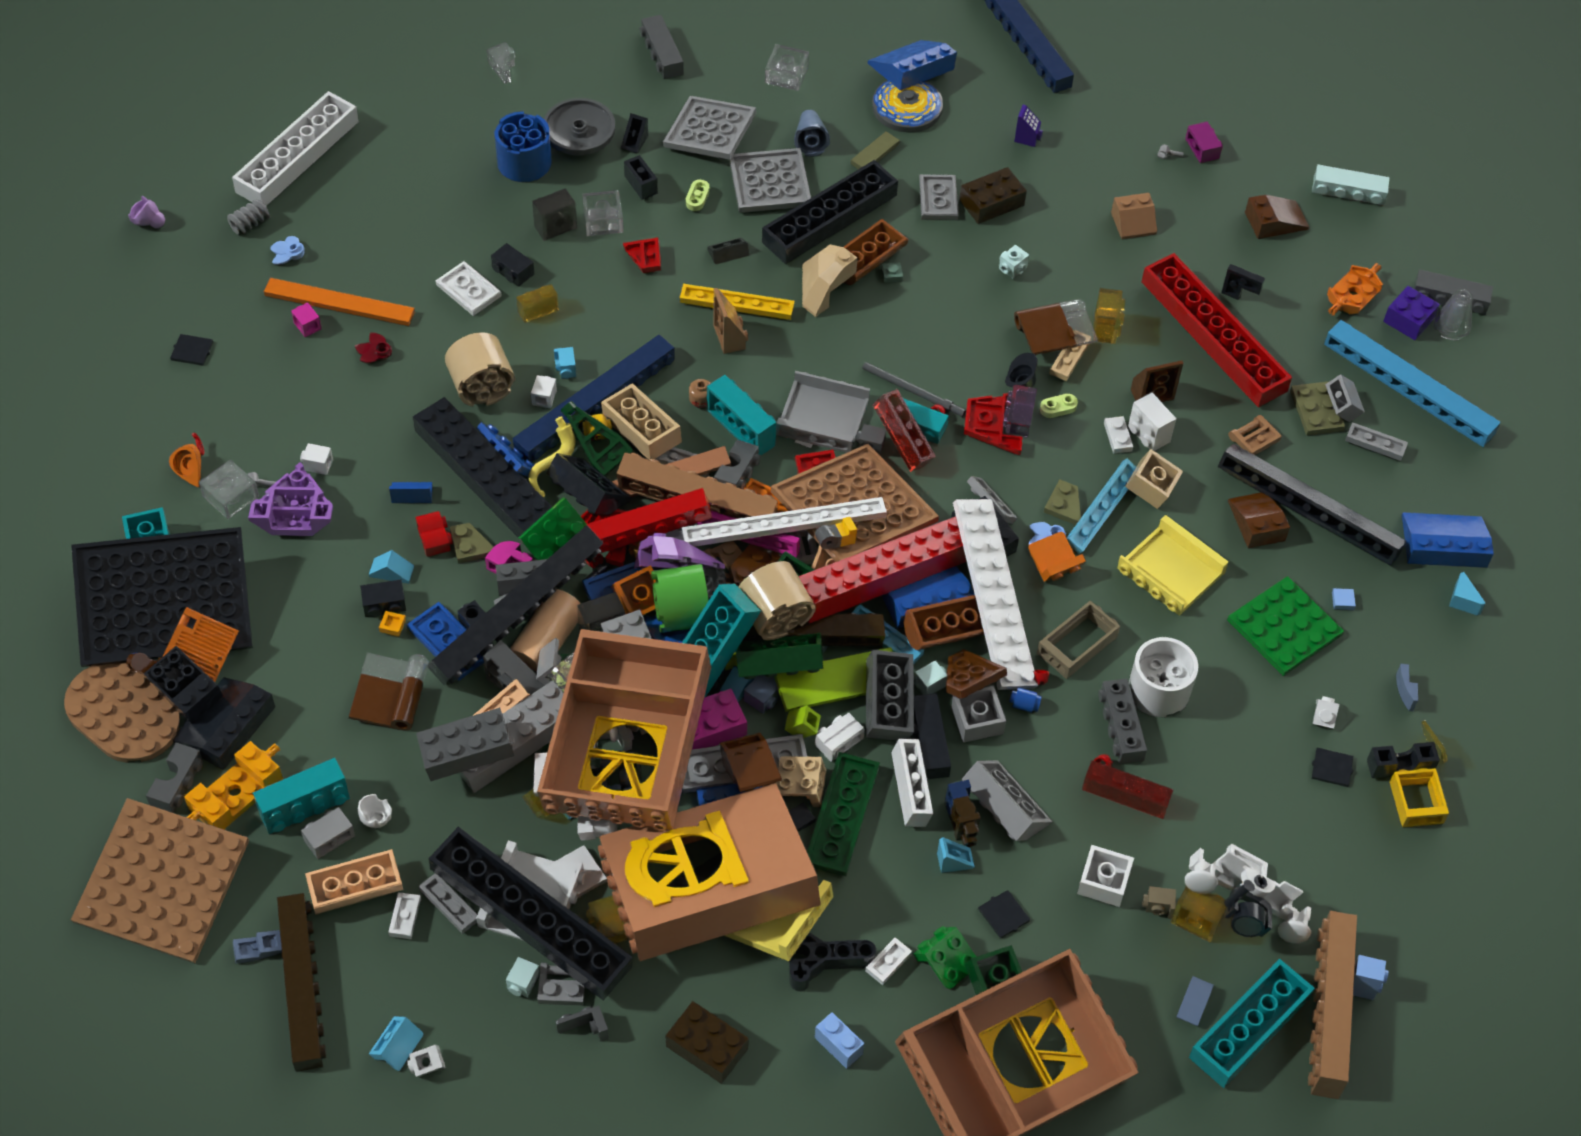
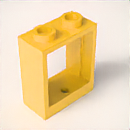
(1419, 816)

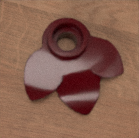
(375, 349)

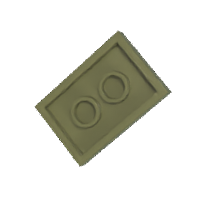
(1316, 409)

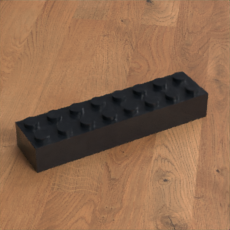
(829, 211)

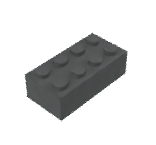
(889, 695)
(465, 744)

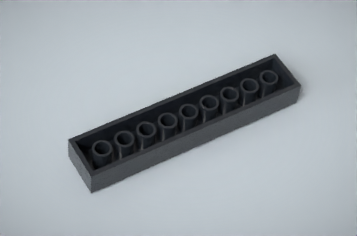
(480, 466)
(512, 608)
(530, 913)

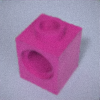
(306, 319)

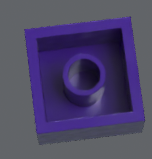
(1411, 312)

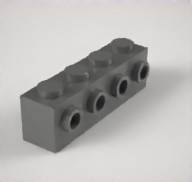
(1123, 721)

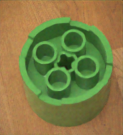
(679, 596)

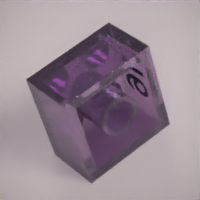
(1020, 411)

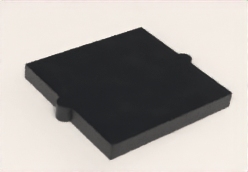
(191, 349)
(1332, 767)
(1004, 914)

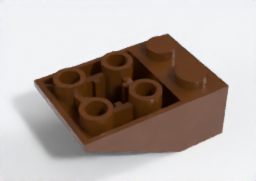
(749, 762)

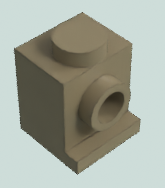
(1160, 901)

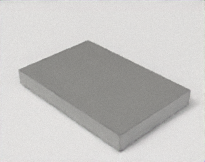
(938, 197)

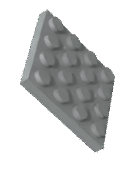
(710, 127)
(769, 180)

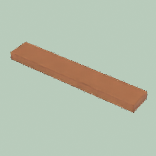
(699, 463)

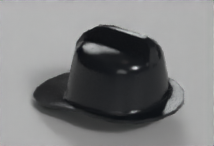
(1022, 371)

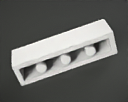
(912, 783)

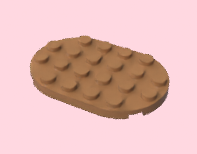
(121, 712)

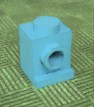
(565, 362)

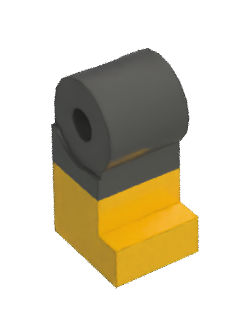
(837, 534)

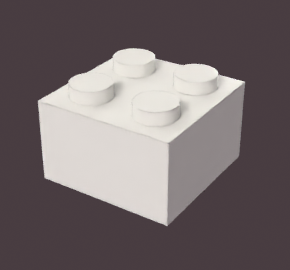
(1152, 422)
(1105, 875)

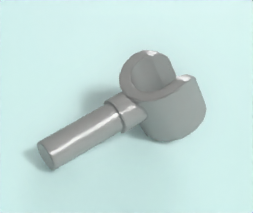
(1164, 151)
(255, 477)

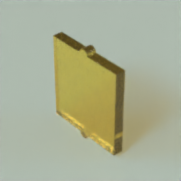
(1431, 737)

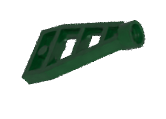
(612, 454)

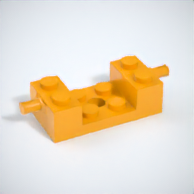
(251, 773)

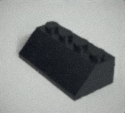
(587, 484)

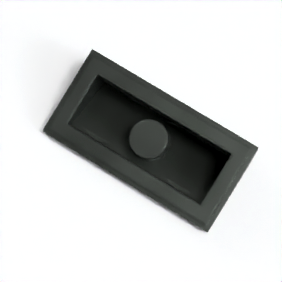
(728, 250)

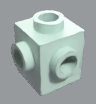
(1013, 261)

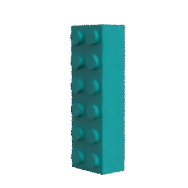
(722, 627)
(1251, 1023)

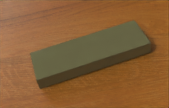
(876, 150)

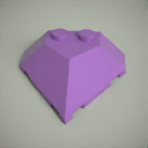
(292, 506)
(671, 553)

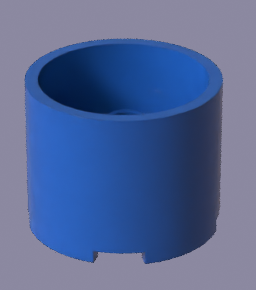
(523, 147)

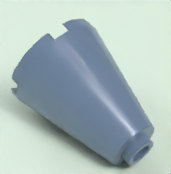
(811, 134)

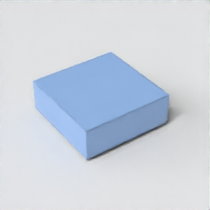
(1343, 599)

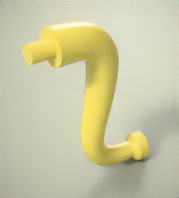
(567, 447)

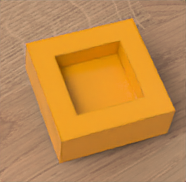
(392, 623)

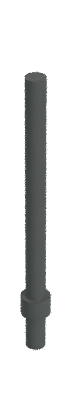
(947, 404)

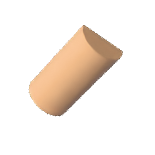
(550, 621)
(354, 881)

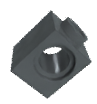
(873, 436)

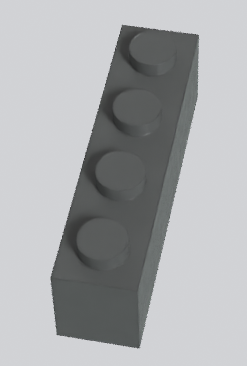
(661, 46)
(1442, 287)

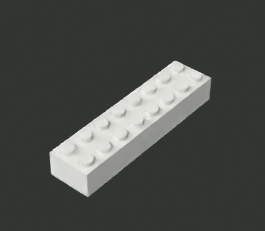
(295, 149)

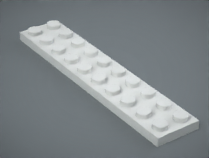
(994, 592)

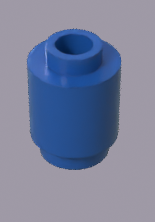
(1025, 700)

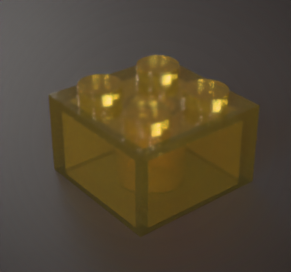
(1109, 315)
(1199, 913)

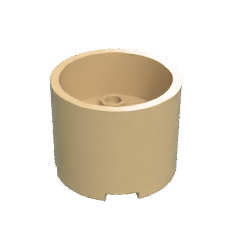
(479, 369)
(779, 597)

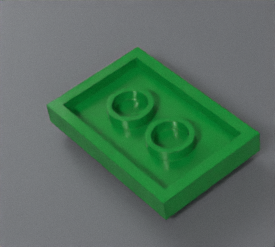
(552, 530)

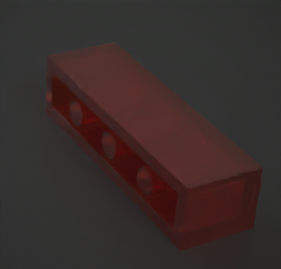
(904, 430)
(1127, 789)

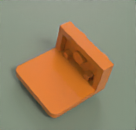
(1055, 557)

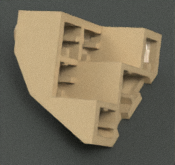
(824, 274)

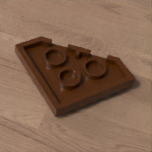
(751, 560)
(971, 673)

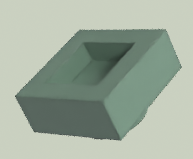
(892, 272)

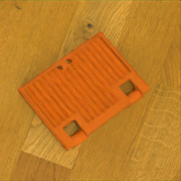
(204, 642)

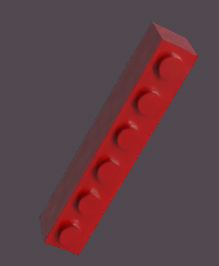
(651, 519)

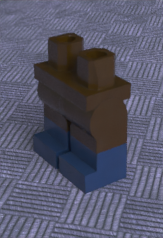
(962, 812)

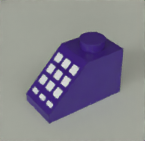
(1028, 127)

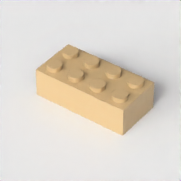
(641, 422)

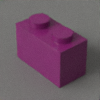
(1204, 142)

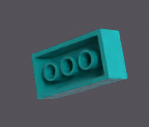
(741, 414)
(145, 524)
(301, 796)

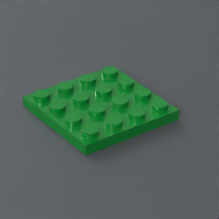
(1285, 625)

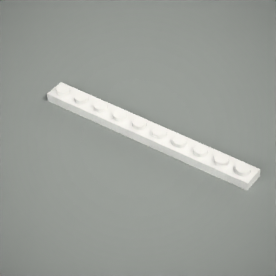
(783, 522)

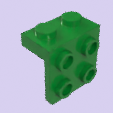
(946, 954)

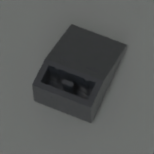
(183, 684)

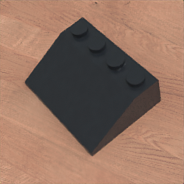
(228, 722)

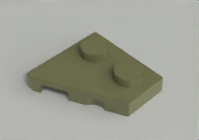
(1064, 502)
(469, 543)

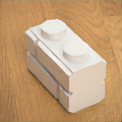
(839, 736)

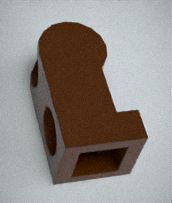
(140, 662)

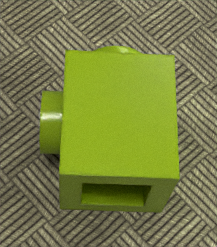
(803, 721)

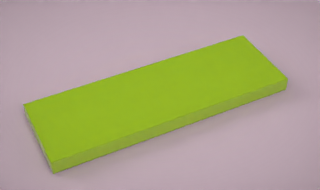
(838, 681)

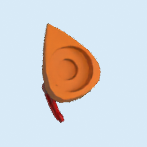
(187, 461)

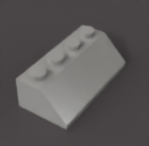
(1006, 800)

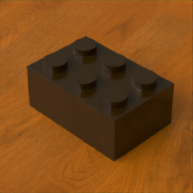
(993, 195)
(707, 1042)

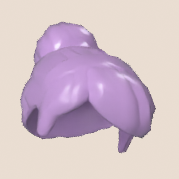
(146, 213)

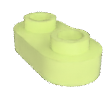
(697, 195)
(1060, 405)

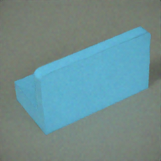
(397, 1042)

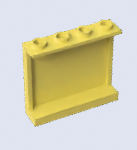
(1173, 566)
(785, 934)

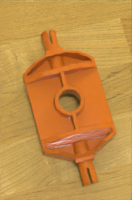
(1358, 280)

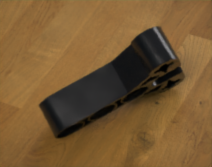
(813, 965)

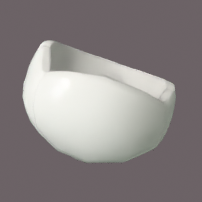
(374, 812)

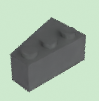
(504, 666)

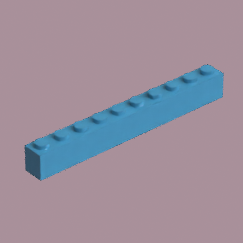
(1412, 383)

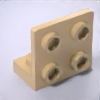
(802, 778)

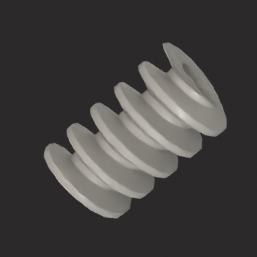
(248, 215)

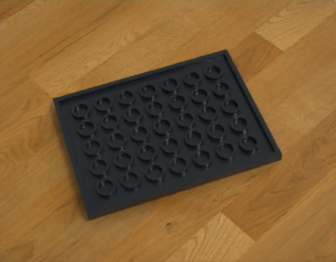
(139, 587)

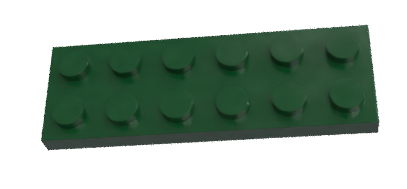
(842, 813)

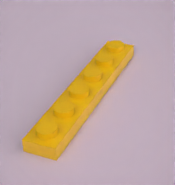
(741, 301)

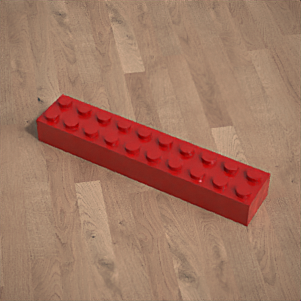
(1216, 330)
(884, 568)

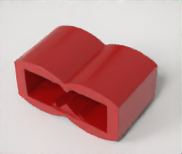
(433, 533)

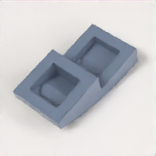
(1407, 690)
(258, 947)
(1194, 1001)

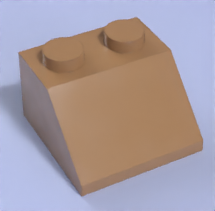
(1134, 215)

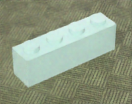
(1350, 184)

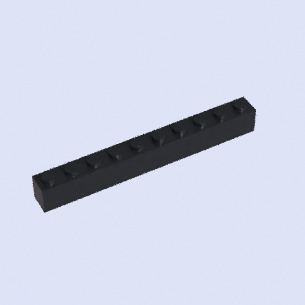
(1312, 504)

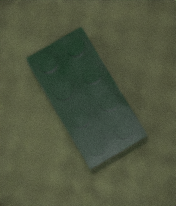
(780, 656)

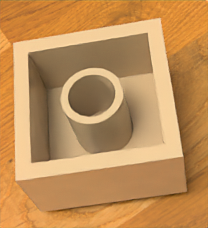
(1154, 479)

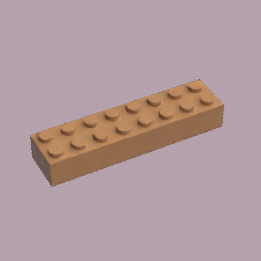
(662, 482)
(1333, 1005)

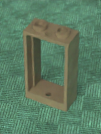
(1060, 661)

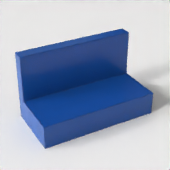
(411, 492)

